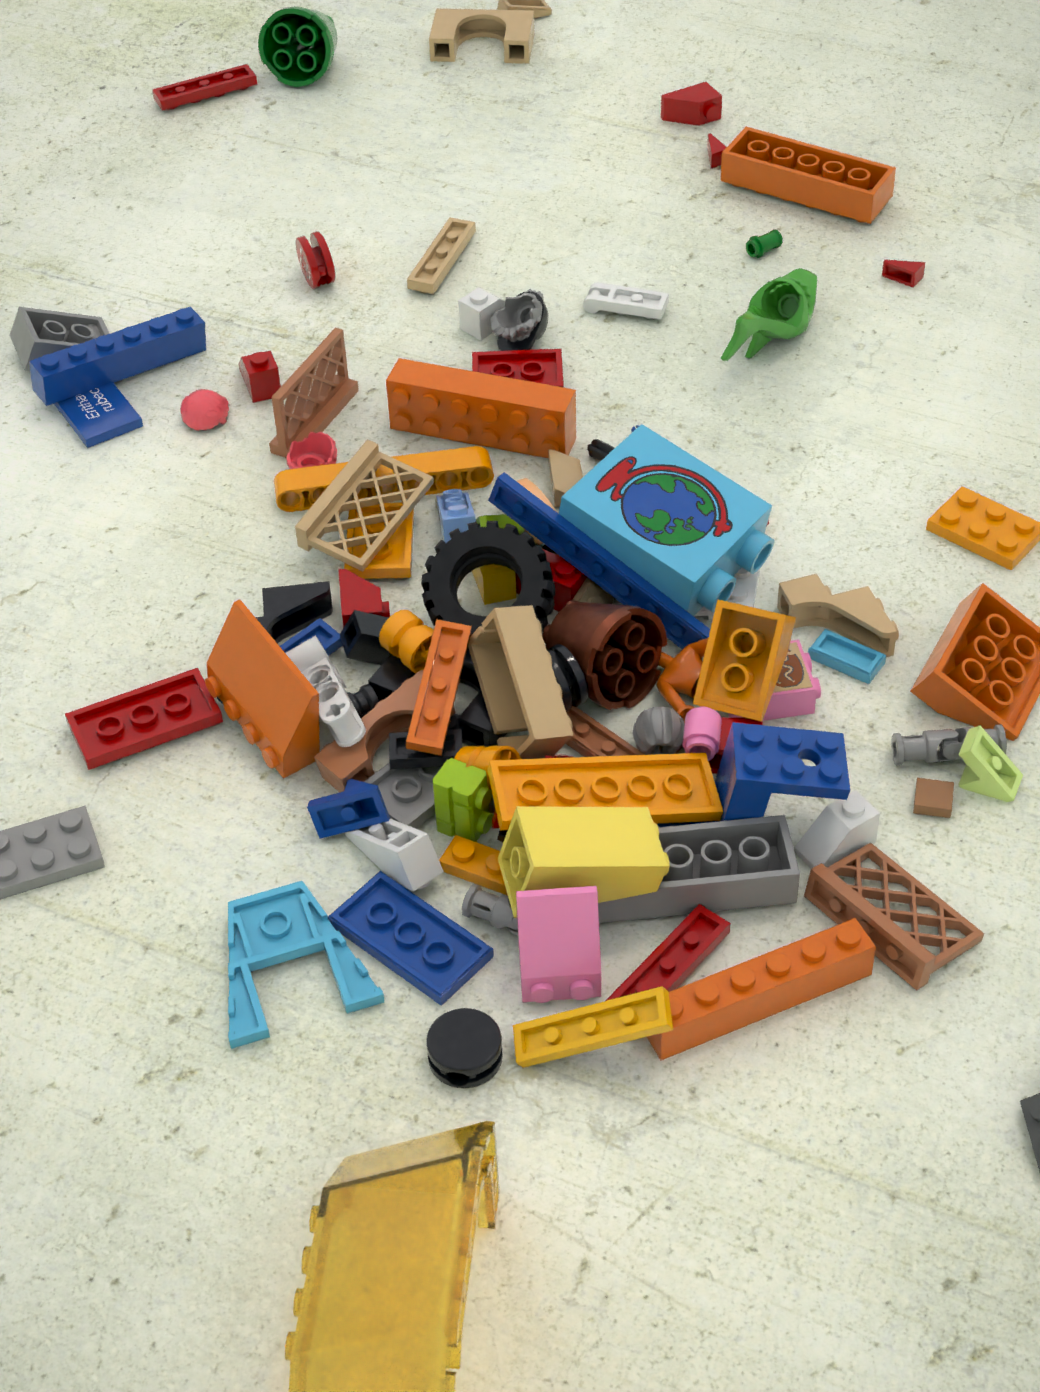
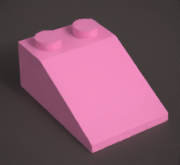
(559, 944)

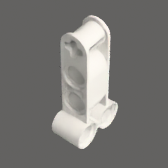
(334, 703)

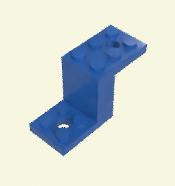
(769, 761)

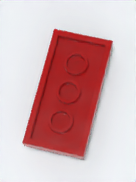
(143, 718)

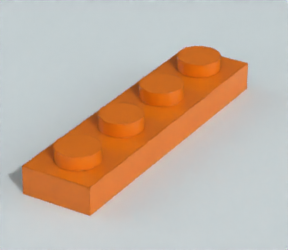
(438, 687)

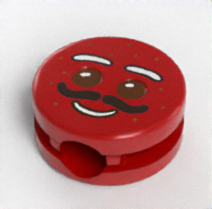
(315, 261)

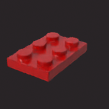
(535, 365)

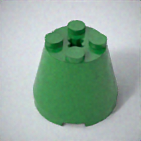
(297, 45)

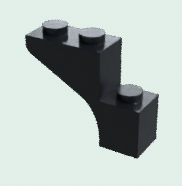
(294, 608)

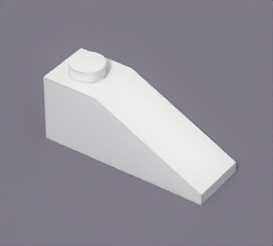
(399, 852)

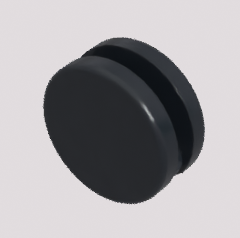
(569, 676)
(464, 1048)

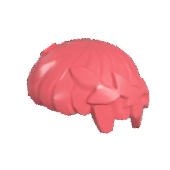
(204, 409)
(312, 451)

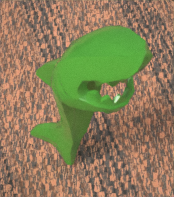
(775, 312)

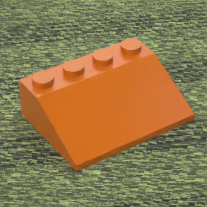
(984, 665)
(264, 692)

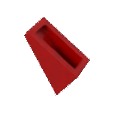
(715, 150)
(904, 272)

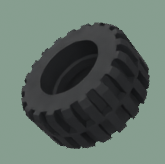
(485, 547)

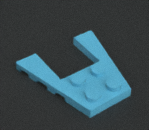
(277, 929)

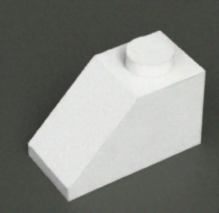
(476, 311)
(839, 831)

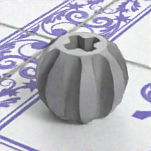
(659, 731)

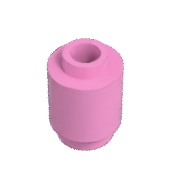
(702, 731)

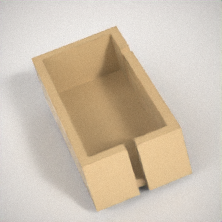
(520, 682)

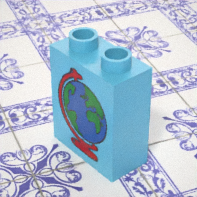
(671, 519)

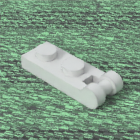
(626, 300)

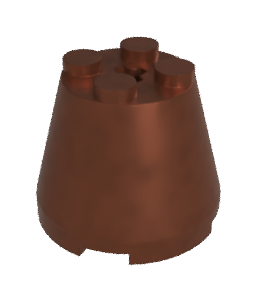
(613, 646)

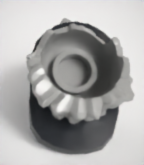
(520, 321)

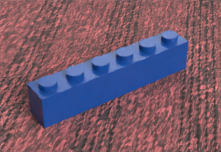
(117, 355)

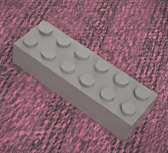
(719, 868)

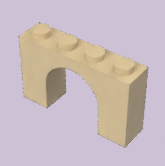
(456, 26)

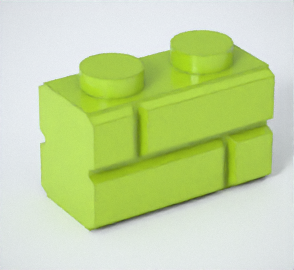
(462, 800)

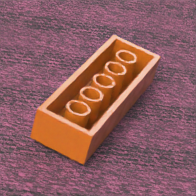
(808, 174)
(481, 408)

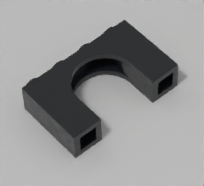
(473, 721)

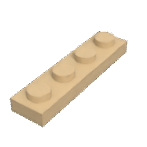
(441, 255)

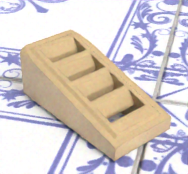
(540, 7)

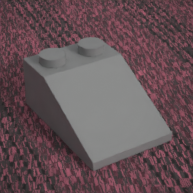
(47, 331)

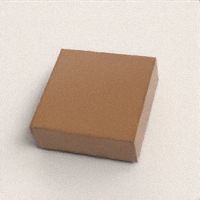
(933, 797)

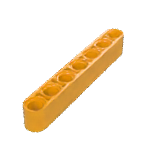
(450, 469)

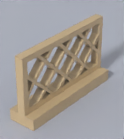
(340, 496)

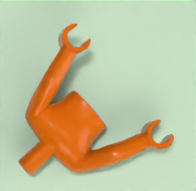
(681, 675)

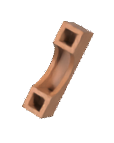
(388, 716)

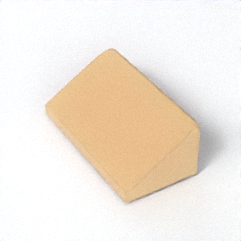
(564, 473)

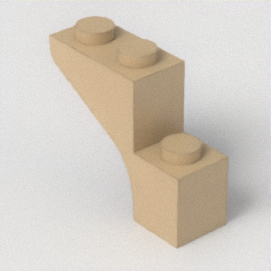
(850, 613)

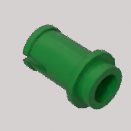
(759, 245)

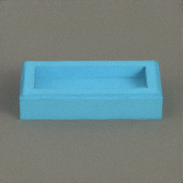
(847, 656)

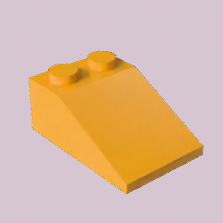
(743, 659)

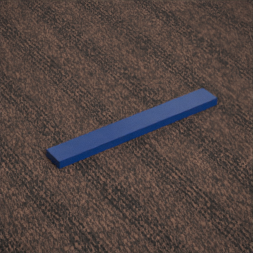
(594, 560)

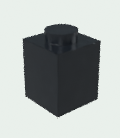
(361, 638)

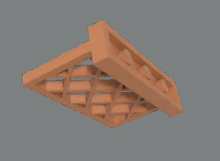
(323, 403)
(894, 947)

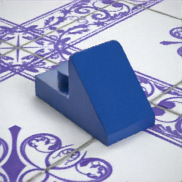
(349, 810)

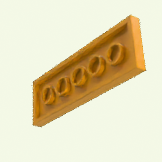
(670, 785)

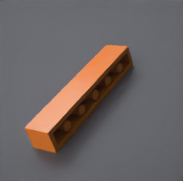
(765, 986)

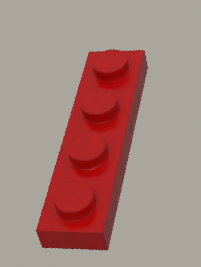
(205, 86)
(677, 954)

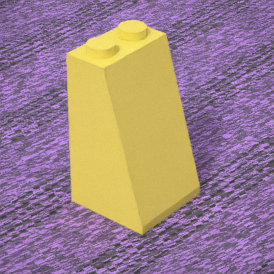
(583, 848)

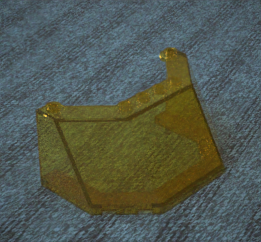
(393, 1265)

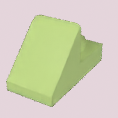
(988, 767)

